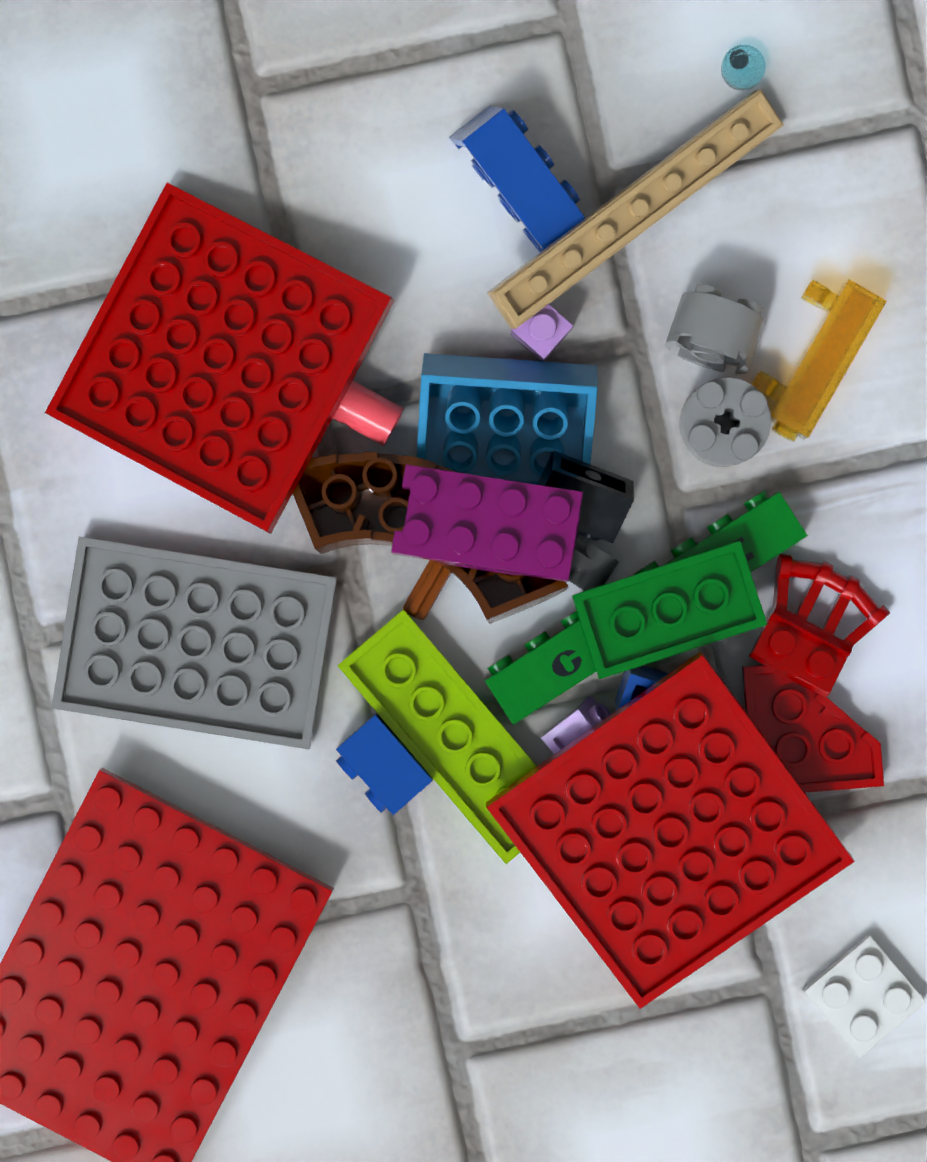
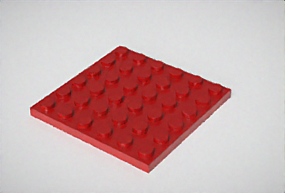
(219, 357)
(670, 830)

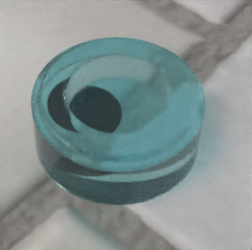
(743, 67)

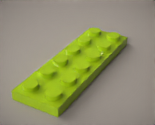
(439, 722)

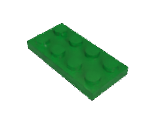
(669, 609)

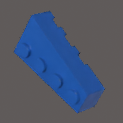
(520, 175)

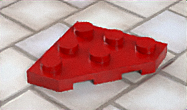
(811, 733)

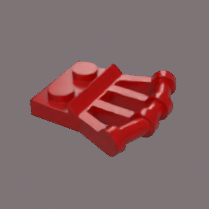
(801, 648)

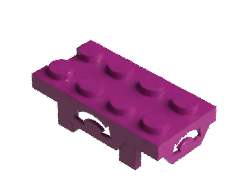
(489, 523)

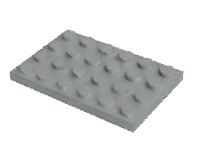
(194, 642)

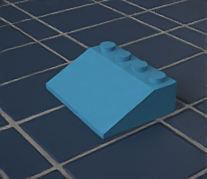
(504, 414)

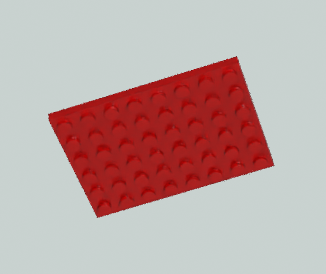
(145, 974)

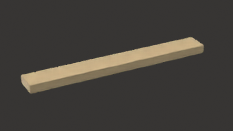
(635, 209)

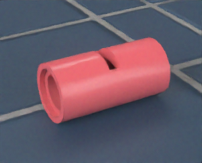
(368, 413)

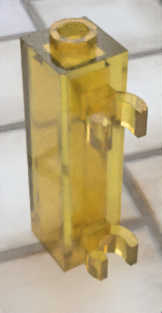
(825, 359)

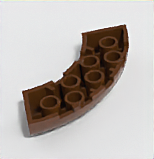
(363, 502)

